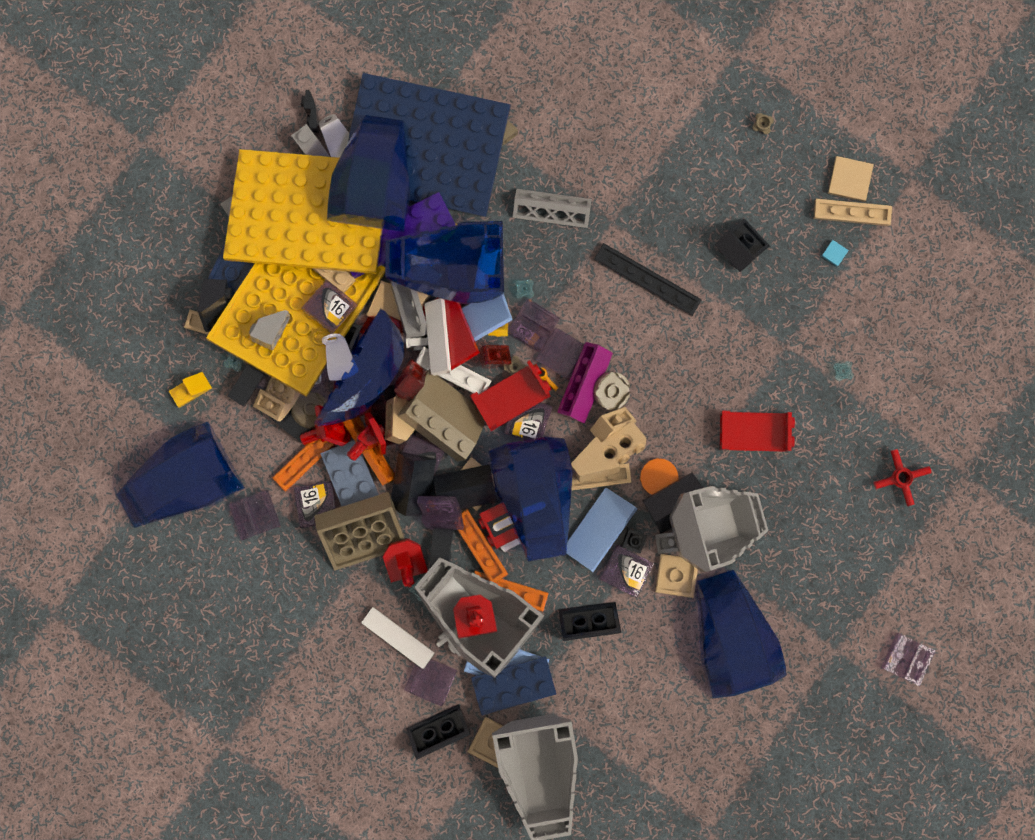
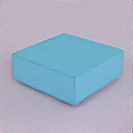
(834, 253)

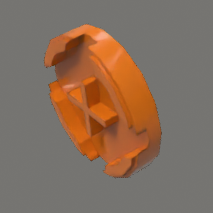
(657, 475)

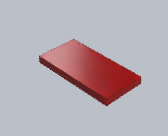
(460, 339)

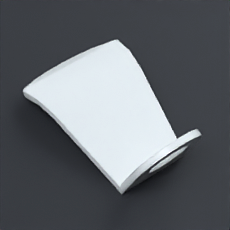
(335, 135)
(337, 356)

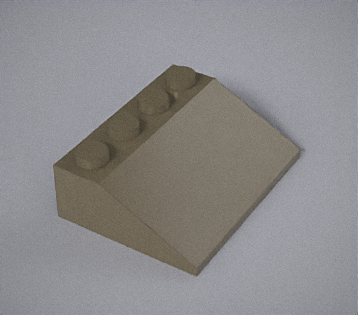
(444, 417)
(359, 530)

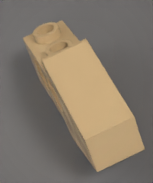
(395, 428)
(592, 461)

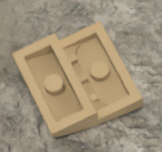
(276, 399)

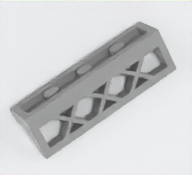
(552, 204)
(409, 310)

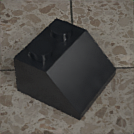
(741, 245)
(213, 301)

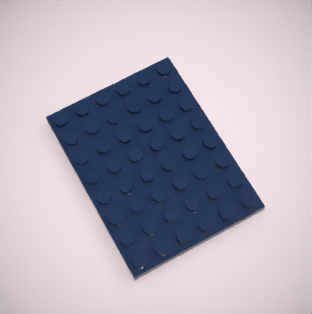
(448, 139)

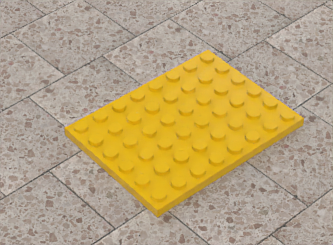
(282, 216)
(299, 351)

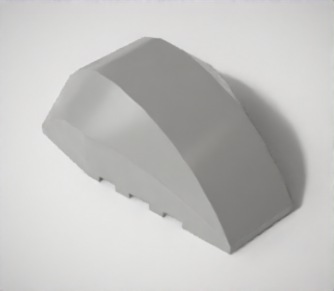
(716, 526)
(514, 617)
(539, 771)

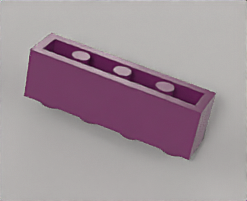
(580, 390)

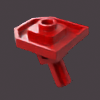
(333, 433)
(370, 437)
(404, 560)
(474, 616)

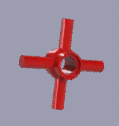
(910, 475)

